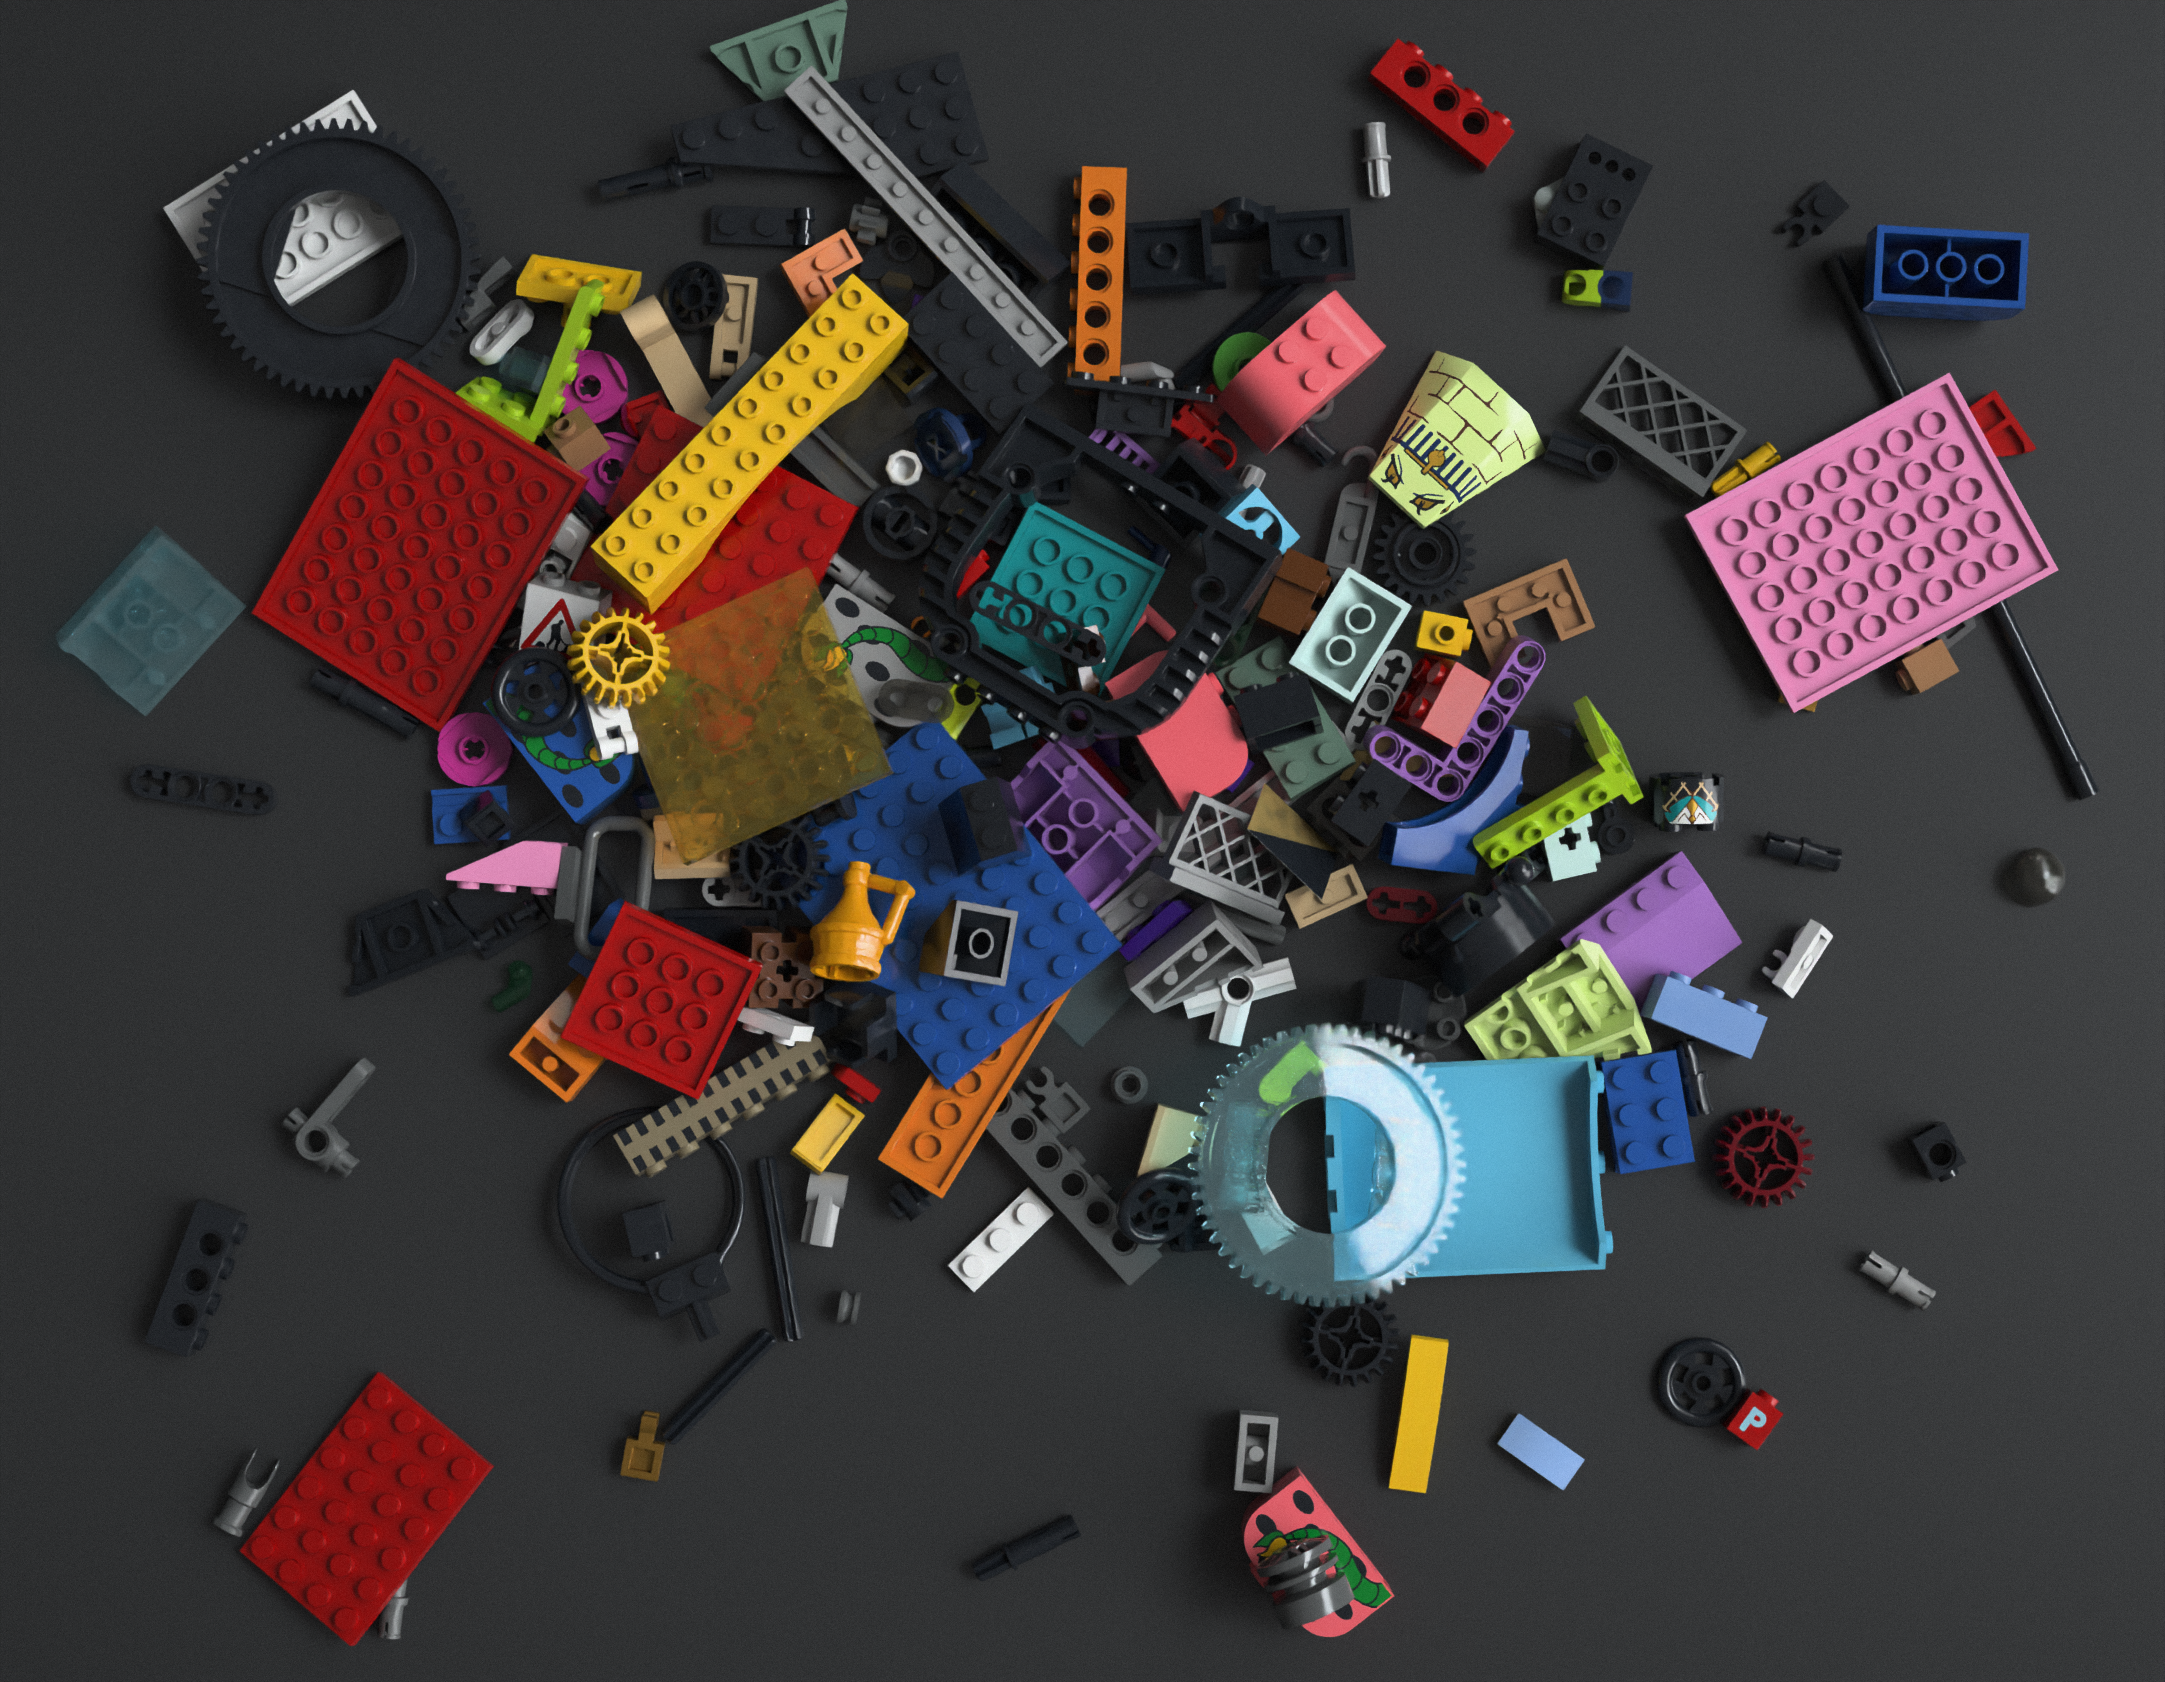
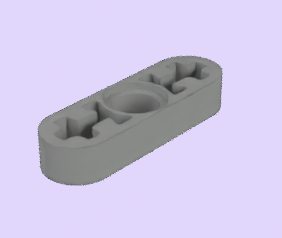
(1381, 671)

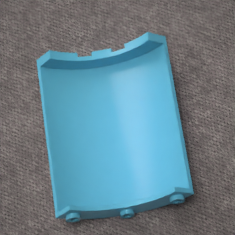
(1527, 1170)

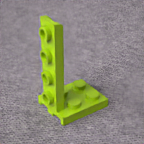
(521, 410)
(1570, 800)

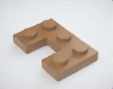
(1546, 588)

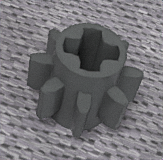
(870, 220)

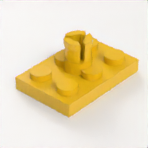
(561, 279)

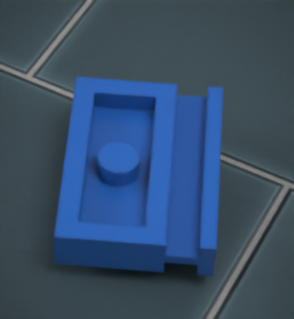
(446, 809)

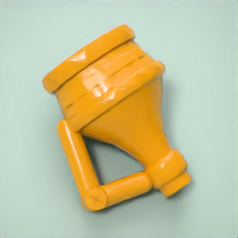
(849, 936)

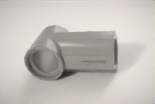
(824, 1199)

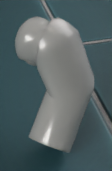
(1148, 371)

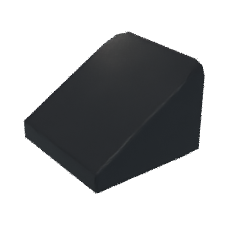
(486, 818)

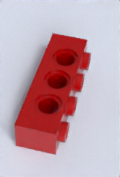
(1448, 125)

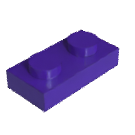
(1142, 937)

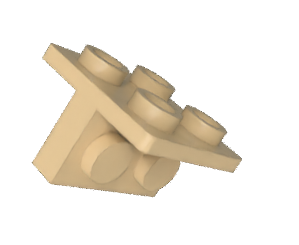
(670, 865)

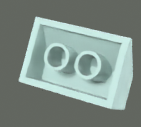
(1349, 635)

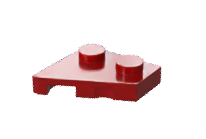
(2001, 427)

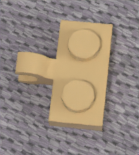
(1341, 892)

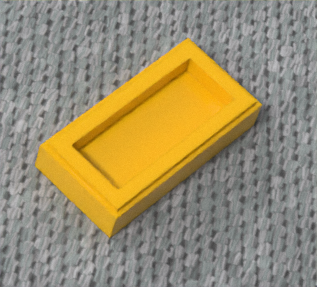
(827, 1134)

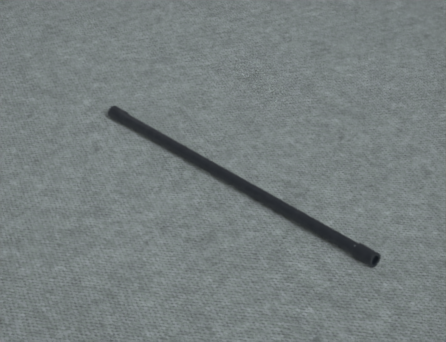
(2075, 766)

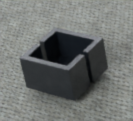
(1278, 712)

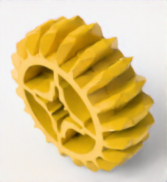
(603, 657)

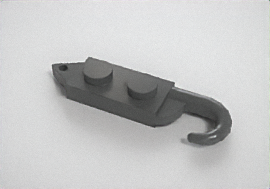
(1352, 519)

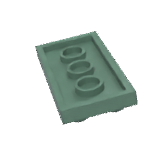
(1302, 763)

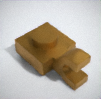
(643, 1453)

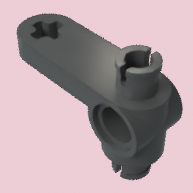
(335, 1152)

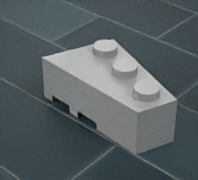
(1190, 958)

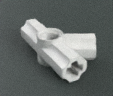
(1233, 1012)

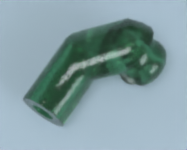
(518, 986)

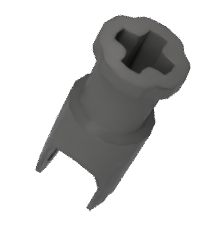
(242, 1498)

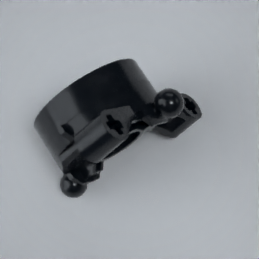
(1485, 931)

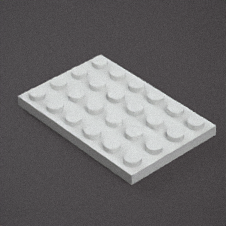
(327, 232)

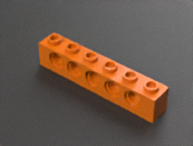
(1109, 185)

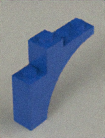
(1446, 836)

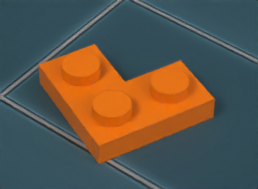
(813, 269)

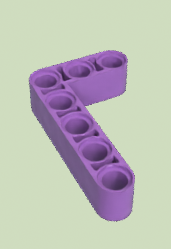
(1481, 737)

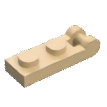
(735, 326)

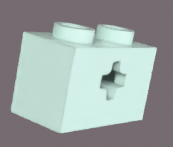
(1569, 863)

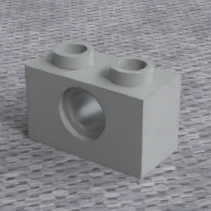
(1255, 1451)

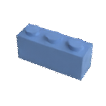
(1704, 1014)

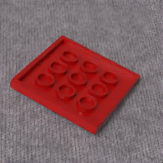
(661, 1000)

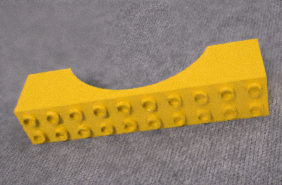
(698, 493)

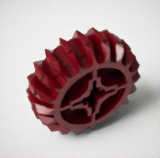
(1757, 1173)

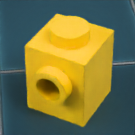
(1442, 634)

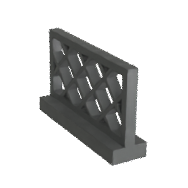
(1638, 448)
(1211, 882)

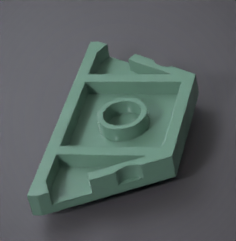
(780, 52)

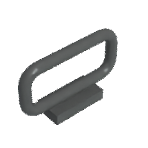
(578, 873)

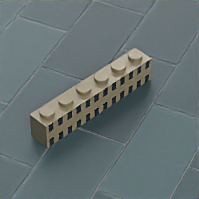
(726, 1097)

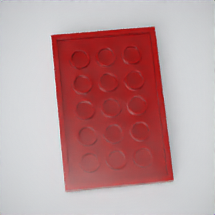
(366, 1508)

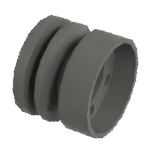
(1307, 1587)

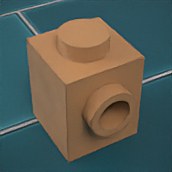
(576, 439)
(1925, 667)

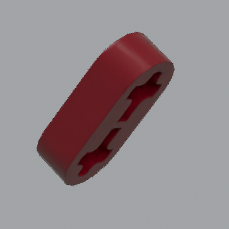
(1401, 914)

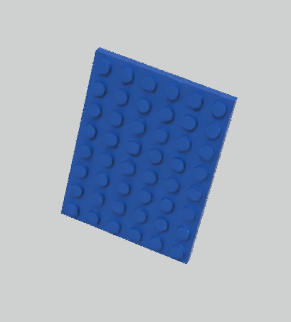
(903, 838)

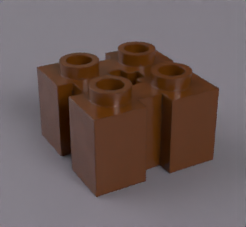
(1292, 594)
(796, 983)

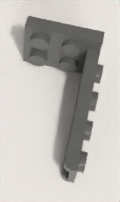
(816, 451)

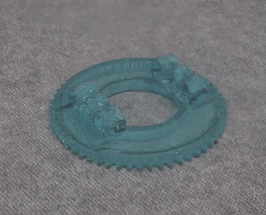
(1410, 1170)

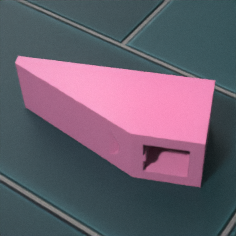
(522, 864)

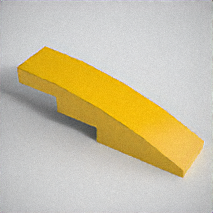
(1418, 1413)

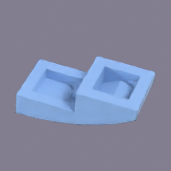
(1541, 1451)

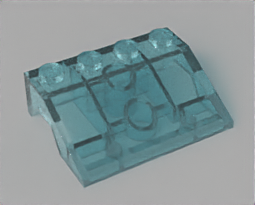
(150, 621)

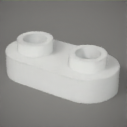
(502, 332)

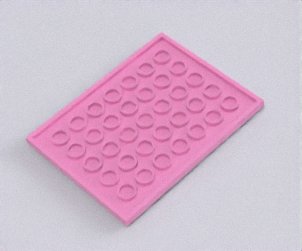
(1870, 543)

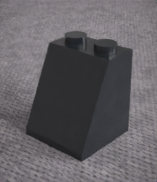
(984, 826)

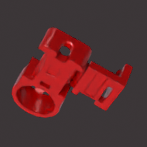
(1199, 423)

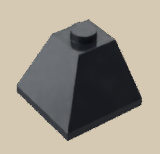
(970, 943)

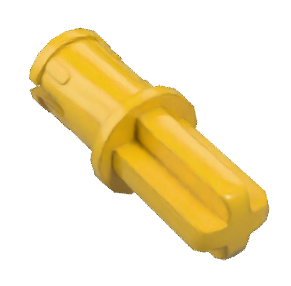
(1746, 469)

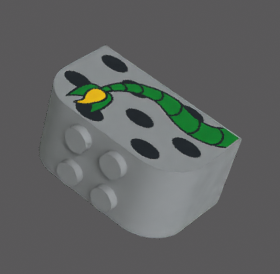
(880, 652)

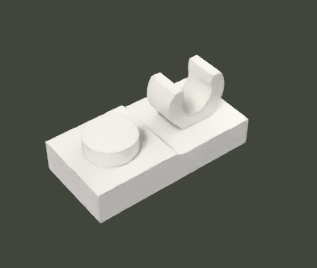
(1806, 950)

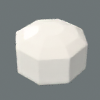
(904, 468)

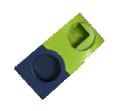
(1598, 288)

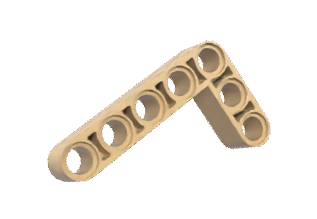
(668, 359)

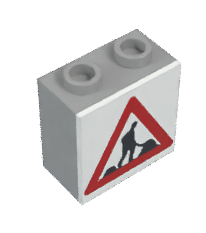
(556, 609)

